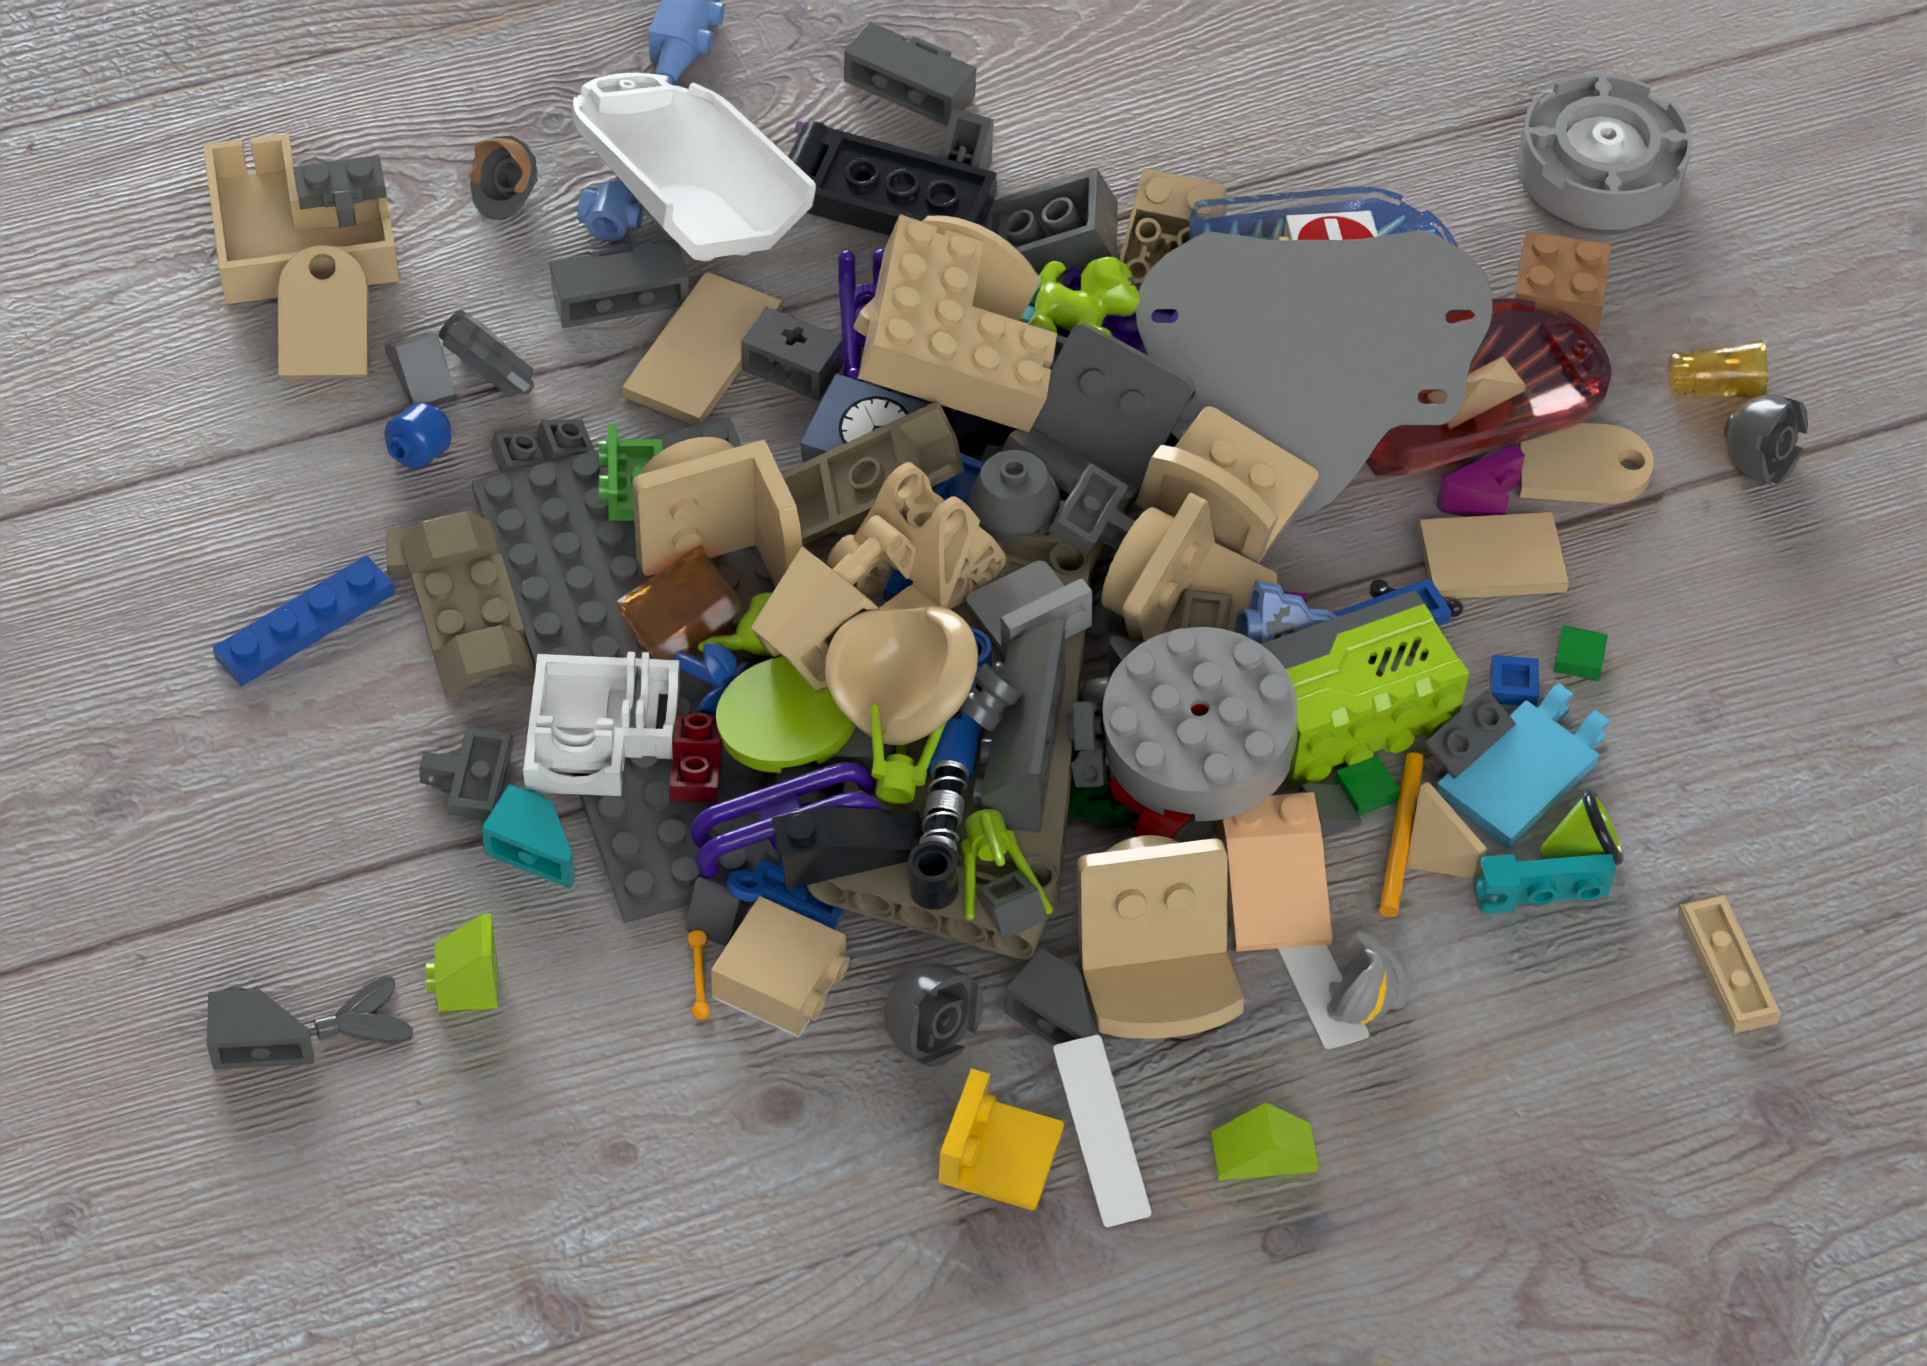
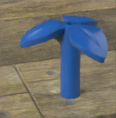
(716, 670)

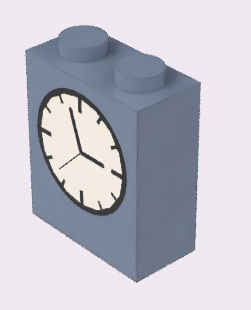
(851, 411)

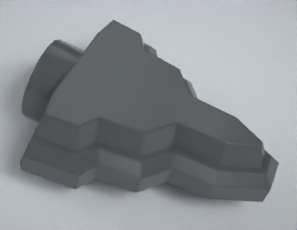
(486, 354)

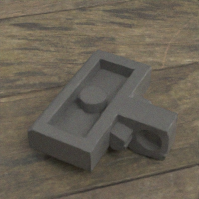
(340, 185)
(1093, 512)
(1087, 731)
(472, 775)

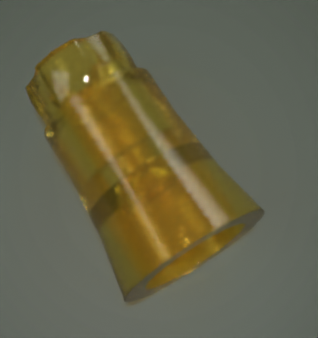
(1720, 371)

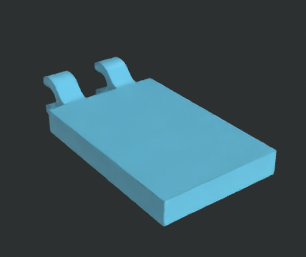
(1526, 769)

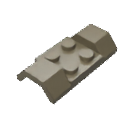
(843, 484)
(466, 601)

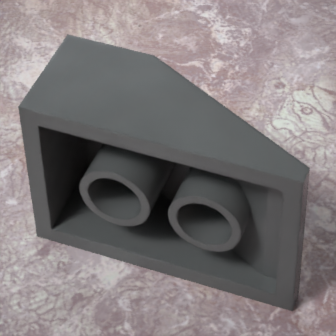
(1059, 221)

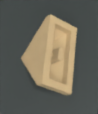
(1484, 390)
(1442, 839)

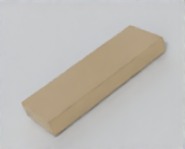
(1729, 964)

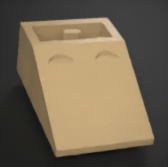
(1162, 218)

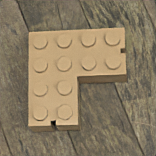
(263, 227)
(942, 348)

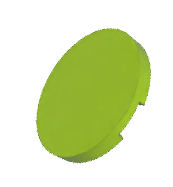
(778, 720)

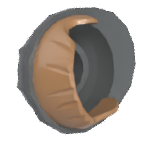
(502, 176)

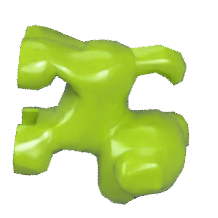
(1104, 291)

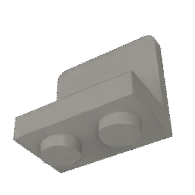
(1027, 601)

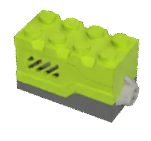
(1368, 684)

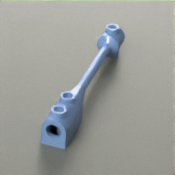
(675, 41)

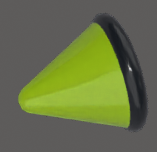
(1584, 832)

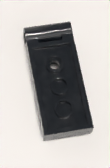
(876, 181)

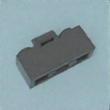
(909, 73)
(619, 282)

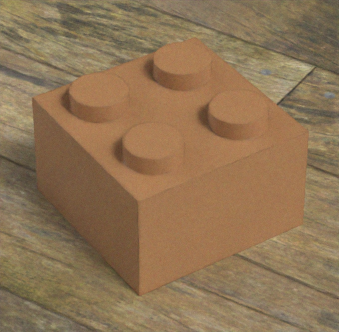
(1564, 276)

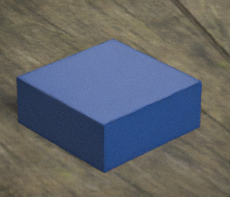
(1514, 679)

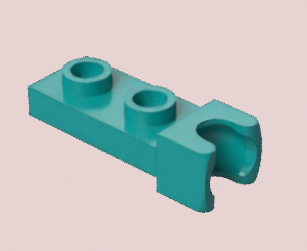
(1541, 880)

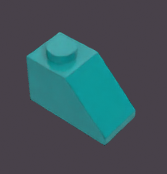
(529, 836)

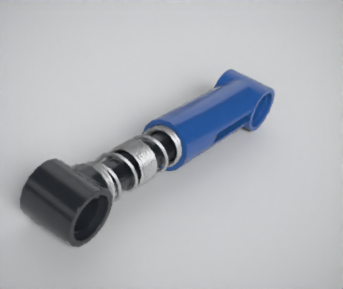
(950, 769)

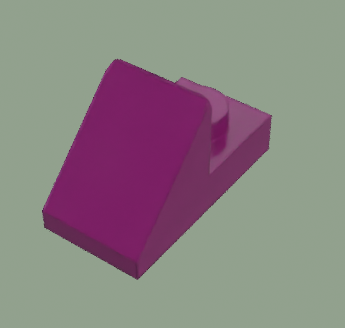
(1483, 485)

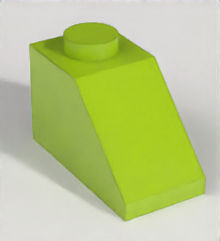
(465, 968)

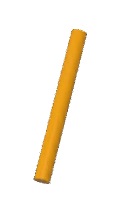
(1401, 835)

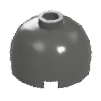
(1764, 437)
(932, 1012)

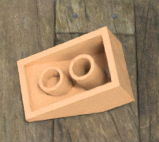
(1276, 874)

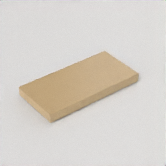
(698, 350)

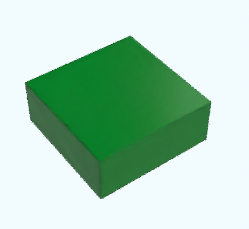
(1580, 653)
(1368, 785)

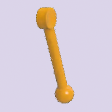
(697, 942)

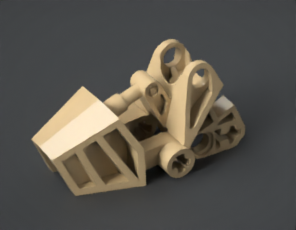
(906, 529)

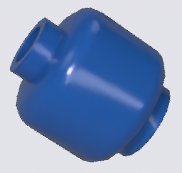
(418, 435)

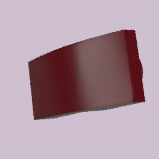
(695, 758)

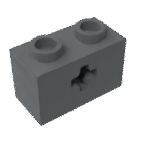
(792, 353)

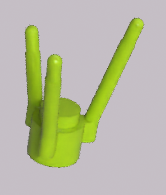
(897, 773)
(990, 842)

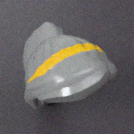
(1371, 985)

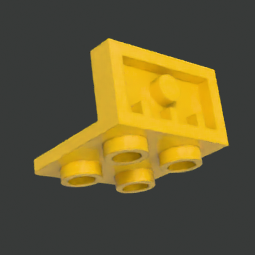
(998, 1147)

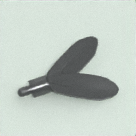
(358, 1019)

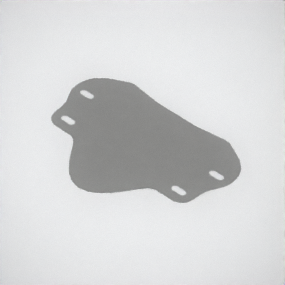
(1318, 338)

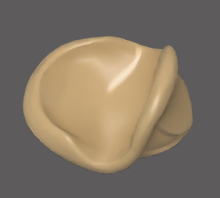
(908, 663)

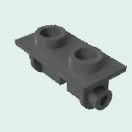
(1467, 735)

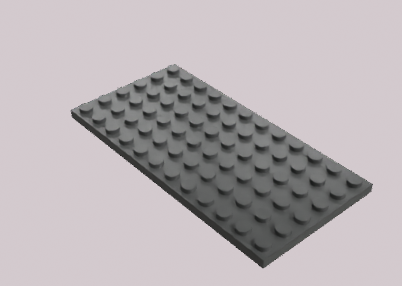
(566, 580)

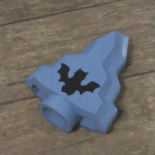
(1276, 614)

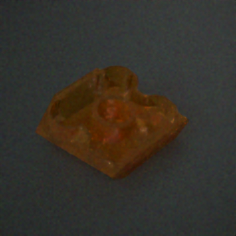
(681, 606)

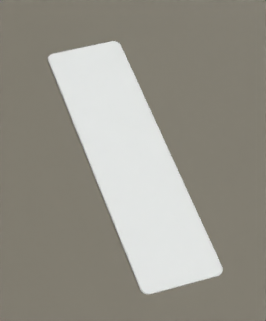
(1311, 972)
(1102, 1131)

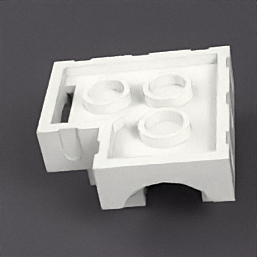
(594, 715)

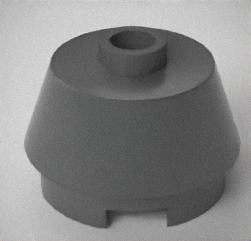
(1014, 496)

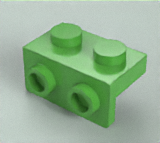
(624, 462)

